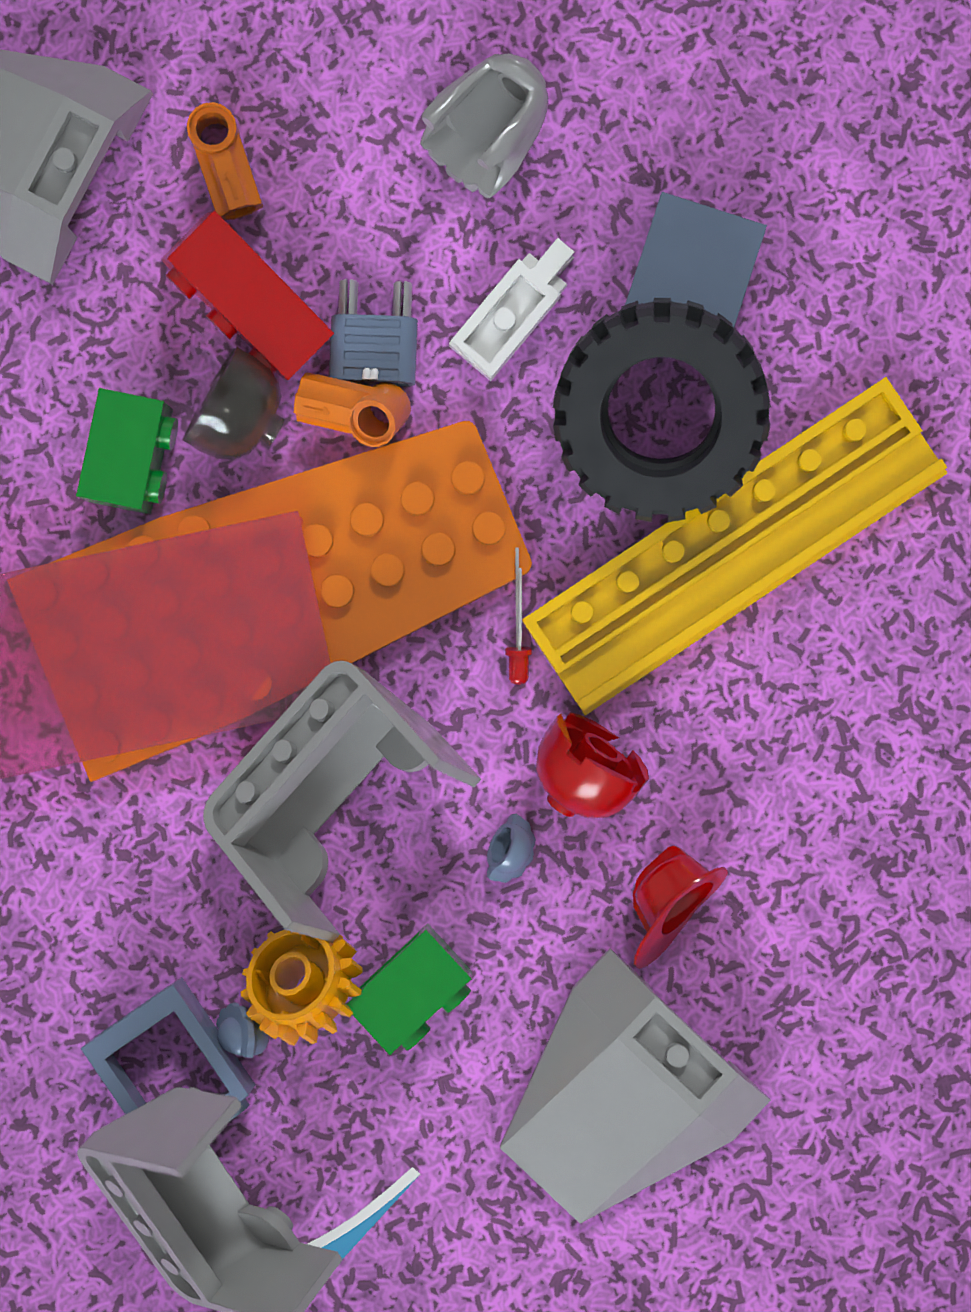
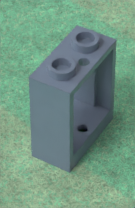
(182, 1001)

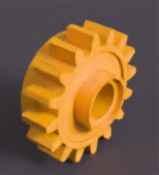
(300, 1010)

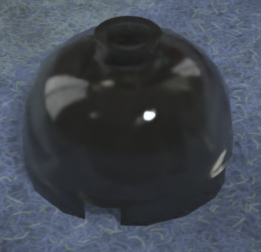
(237, 409)

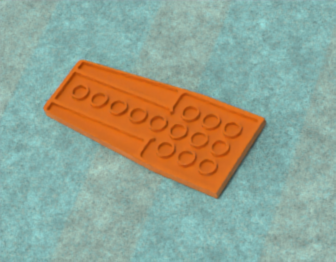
(387, 541)

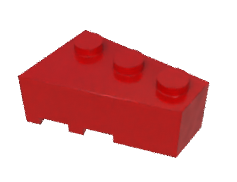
(245, 296)

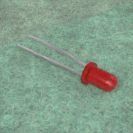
(518, 655)

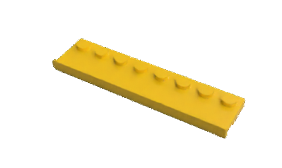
(722, 561)

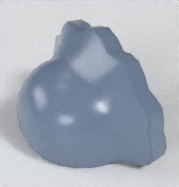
(510, 850)
(240, 1033)

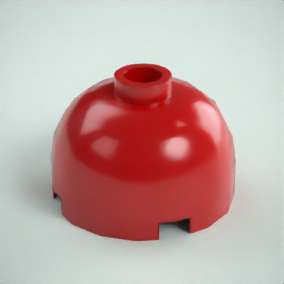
(585, 770)

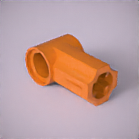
(224, 164)
(348, 405)

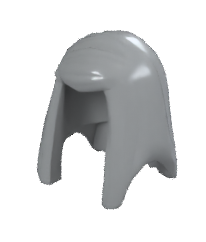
(486, 122)

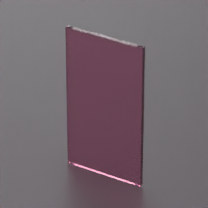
(156, 643)

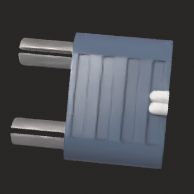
(374, 346)

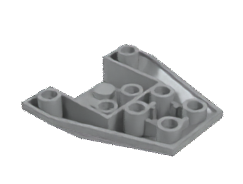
(52, 141)
(623, 1095)

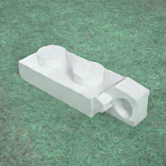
(513, 310)

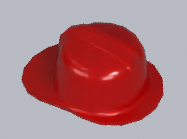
(667, 898)

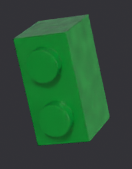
(127, 451)
(411, 990)

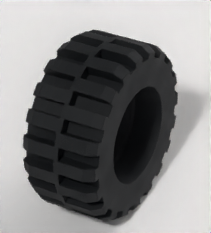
(674, 483)

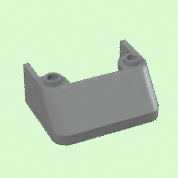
(303, 773)
(192, 1214)

